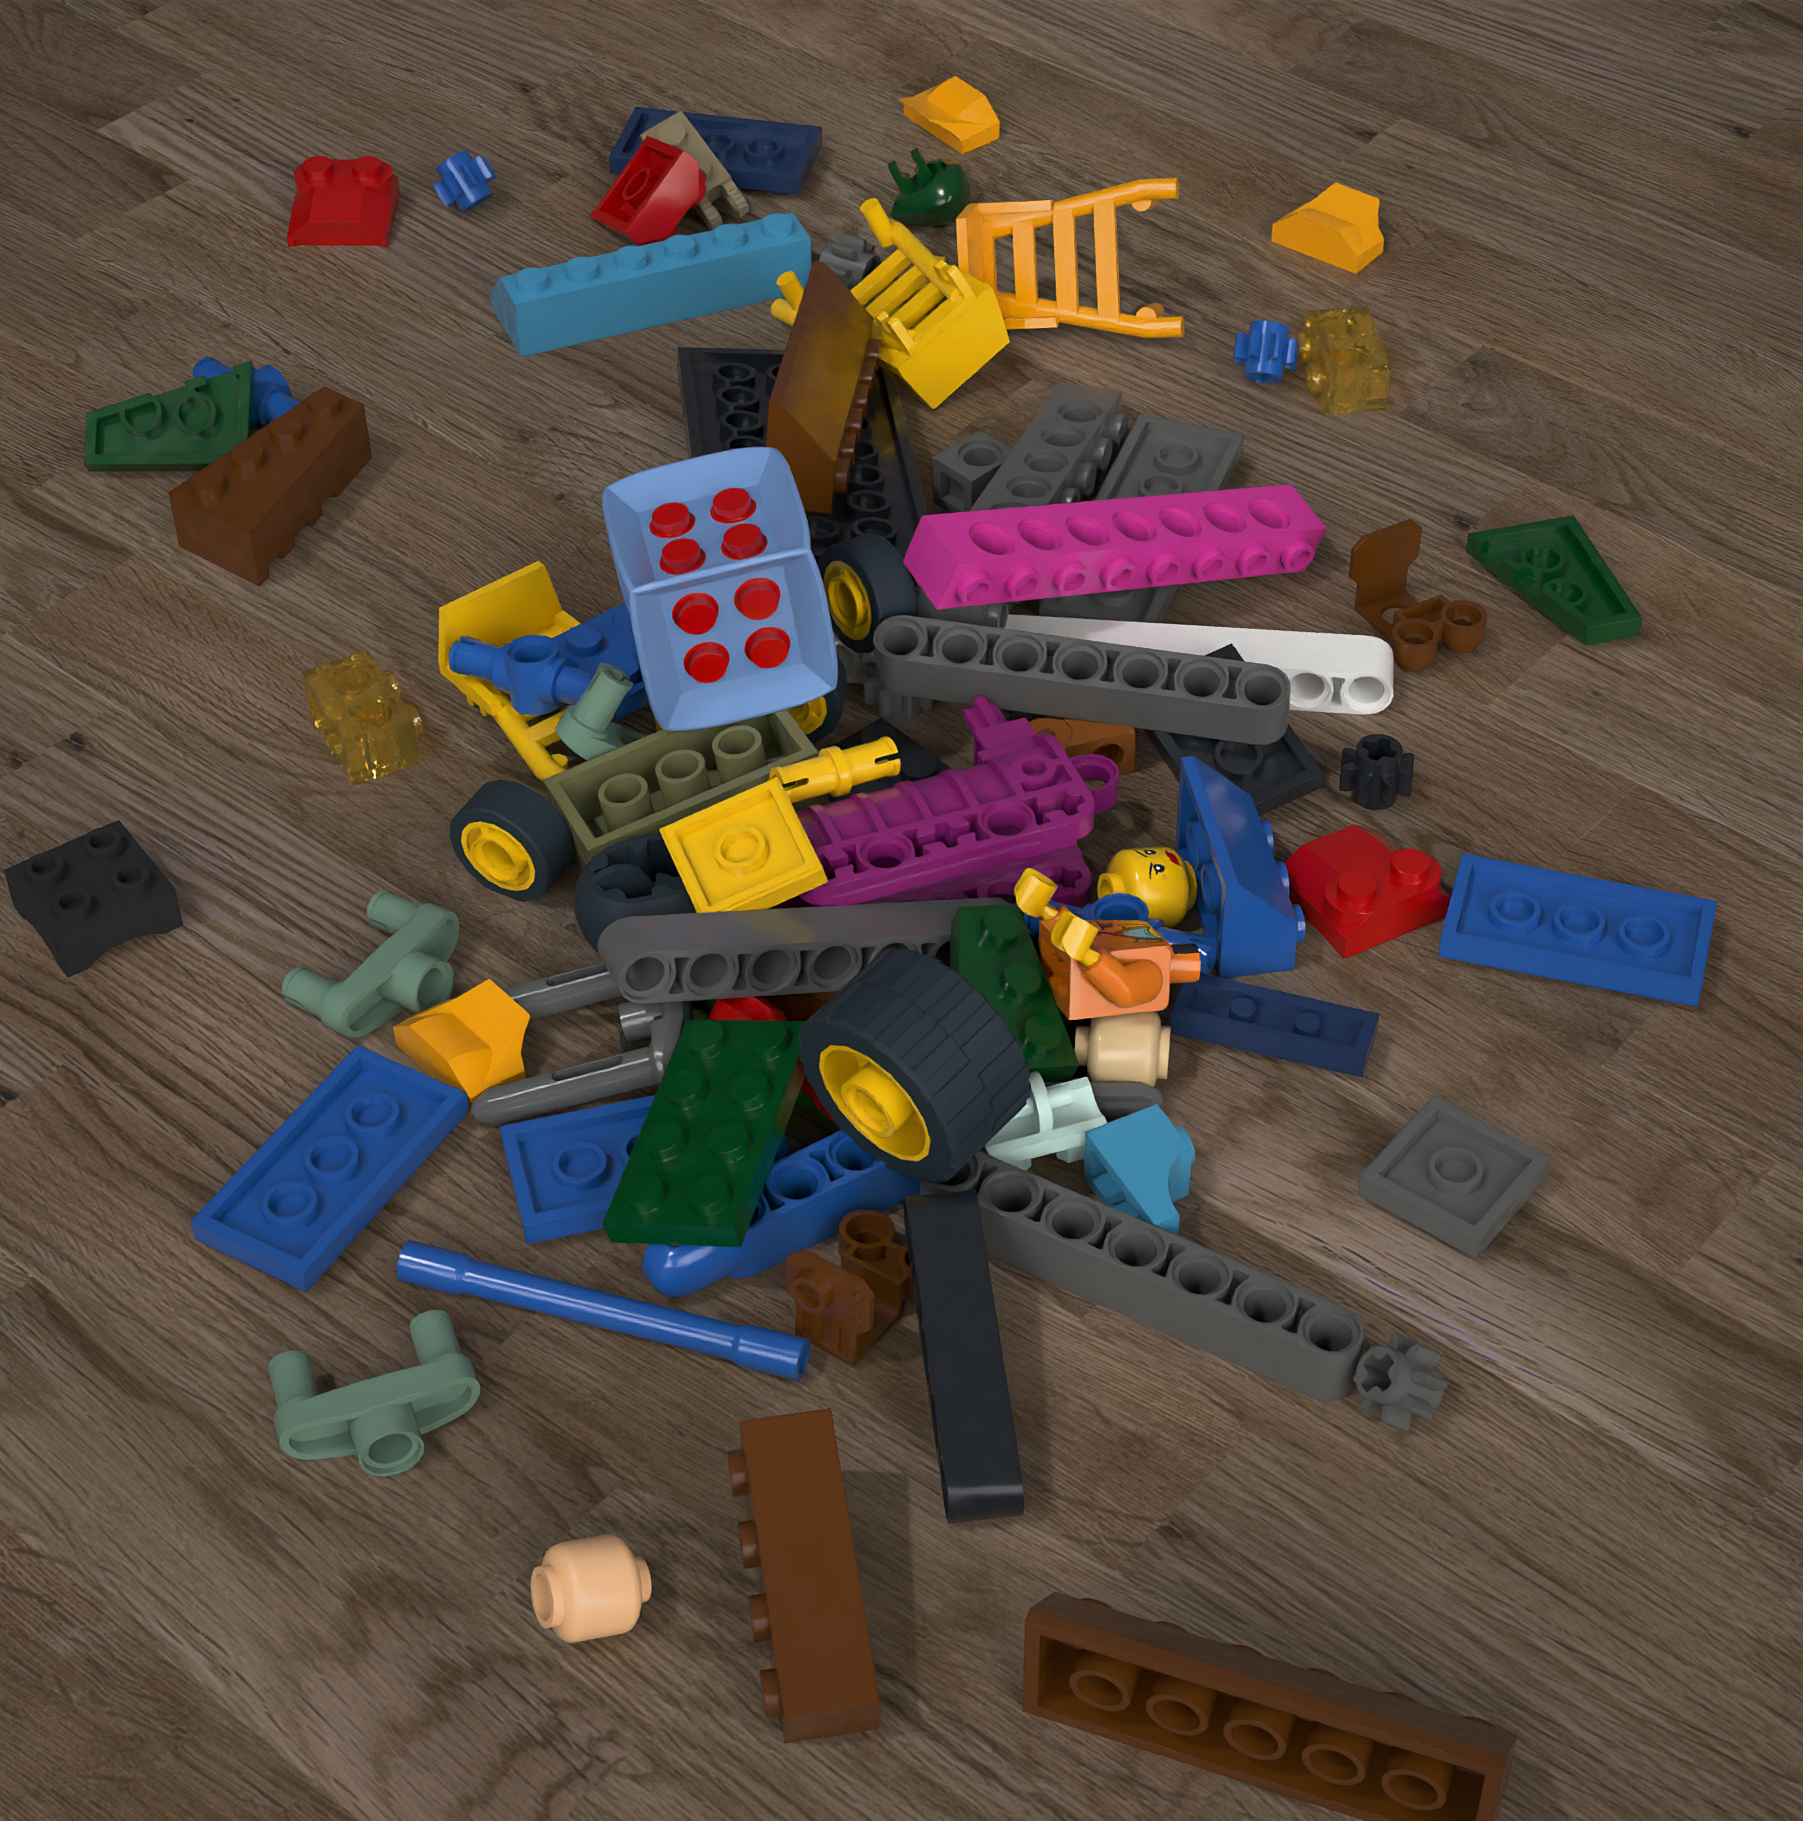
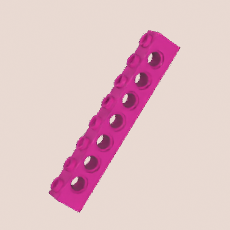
(1111, 545)

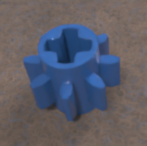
(464, 181)
(1266, 352)

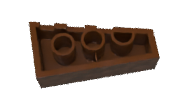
(271, 485)
(806, 1577)

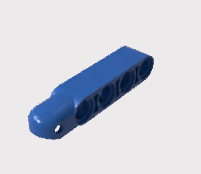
(796, 1210)

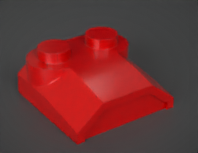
(652, 193)
(343, 202)
(1364, 888)

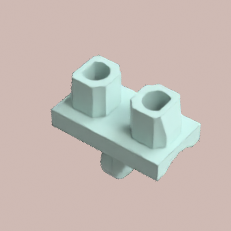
(1048, 1124)

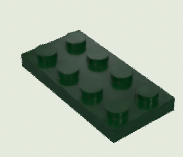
(709, 1135)

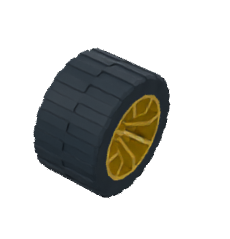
(915, 1065)

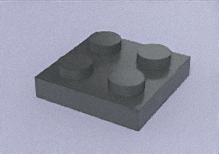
(1454, 1176)

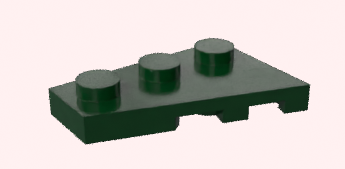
(175, 428)
(1560, 575)
(999, 959)

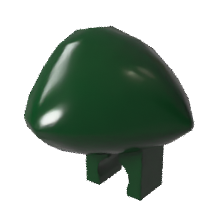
(933, 194)

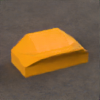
(954, 115)
(1334, 228)
(468, 1040)

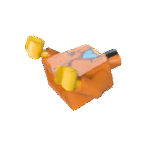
(1103, 964)

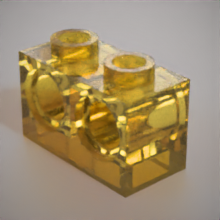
(1344, 360)
(362, 717)

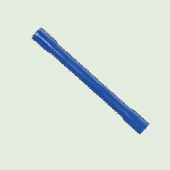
(743, 1344)

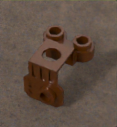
(1380, 569)
(855, 1303)

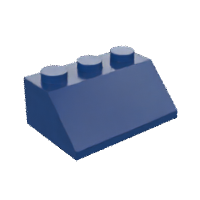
(1238, 882)

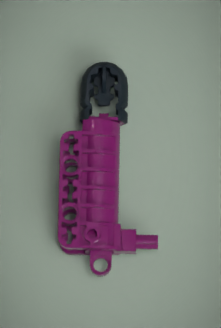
(912, 842)

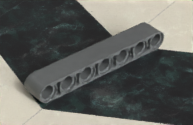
(1119, 684)
(769, 948)
(1163, 1279)

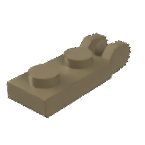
(681, 134)

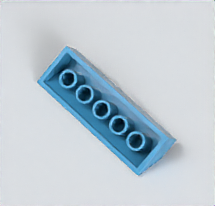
(650, 284)

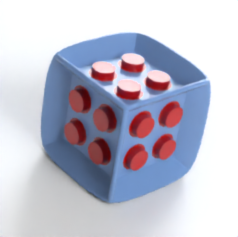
(721, 588)

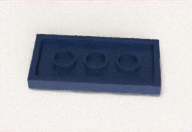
(752, 151)

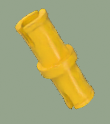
(838, 770)

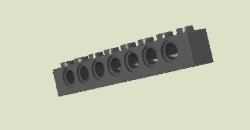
(1047, 466)

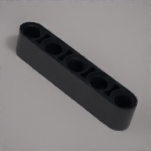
(962, 1357)

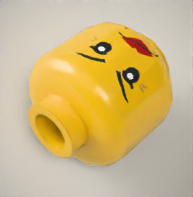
(1154, 876)

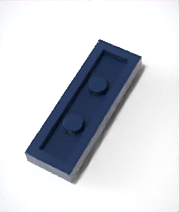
(1275, 1024)

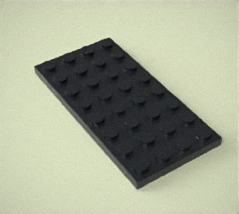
(727, 409)

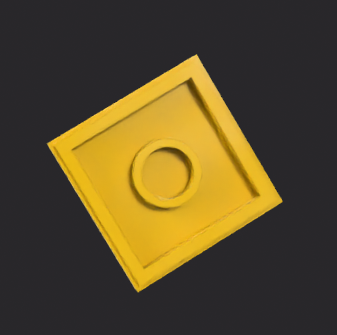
(744, 852)

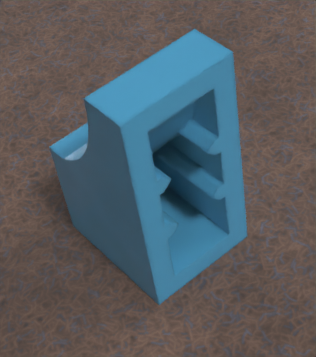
(1140, 1166)

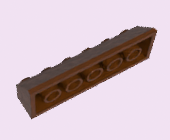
(823, 389)
(1259, 1717)

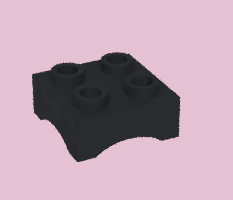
(93, 896)

